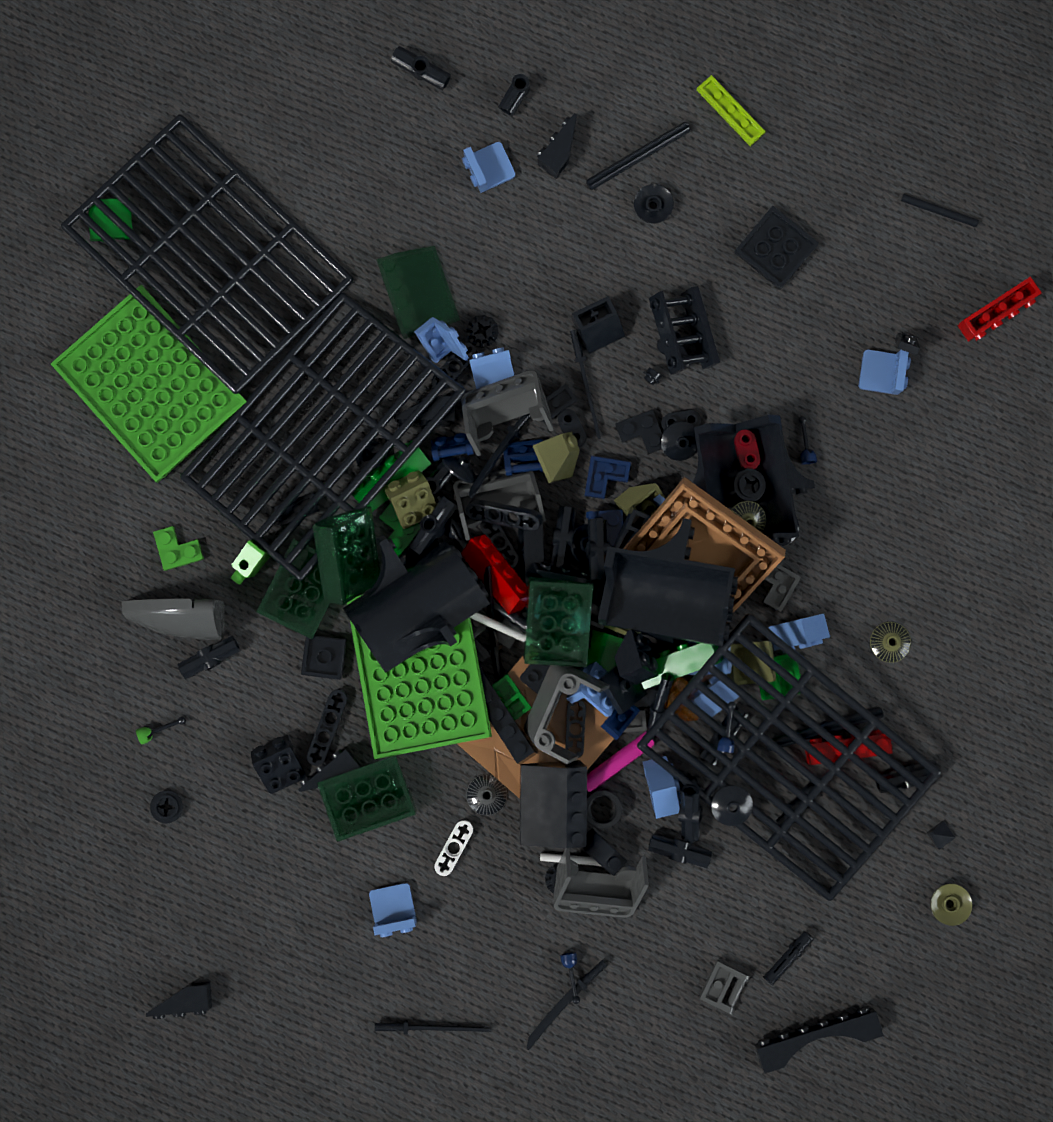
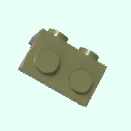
(410, 498)
(753, 662)

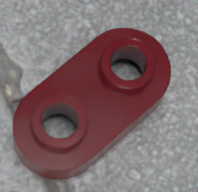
(747, 449)

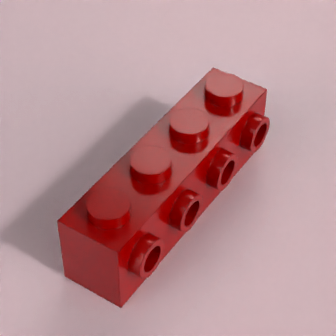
(1000, 308)
(506, 584)
(862, 751)

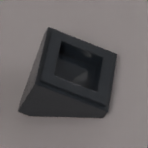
(941, 835)

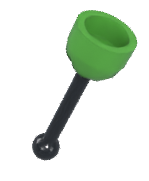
(145, 734)

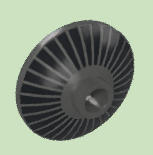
(489, 784)

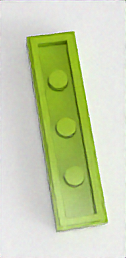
(730, 110)

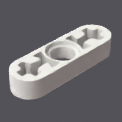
(441, 858)

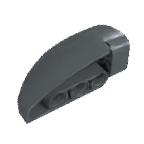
(178, 617)

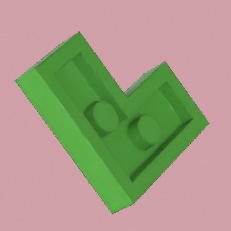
(173, 554)

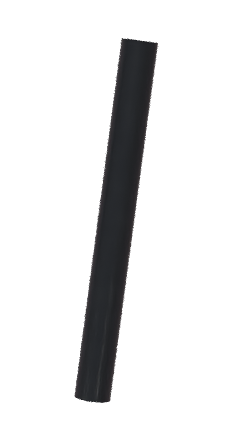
(939, 210)

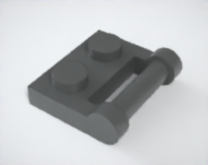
(718, 983)

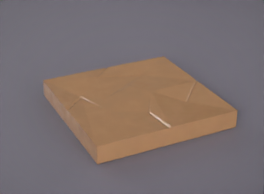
(718, 539)
(498, 760)

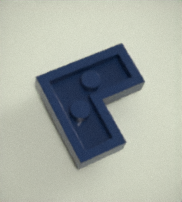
(602, 470)
(616, 723)

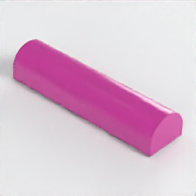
(615, 763)

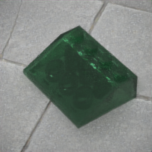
(417, 289)
(346, 554)
(295, 602)
(557, 622)
(367, 798)

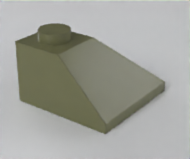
(558, 456)
(639, 497)

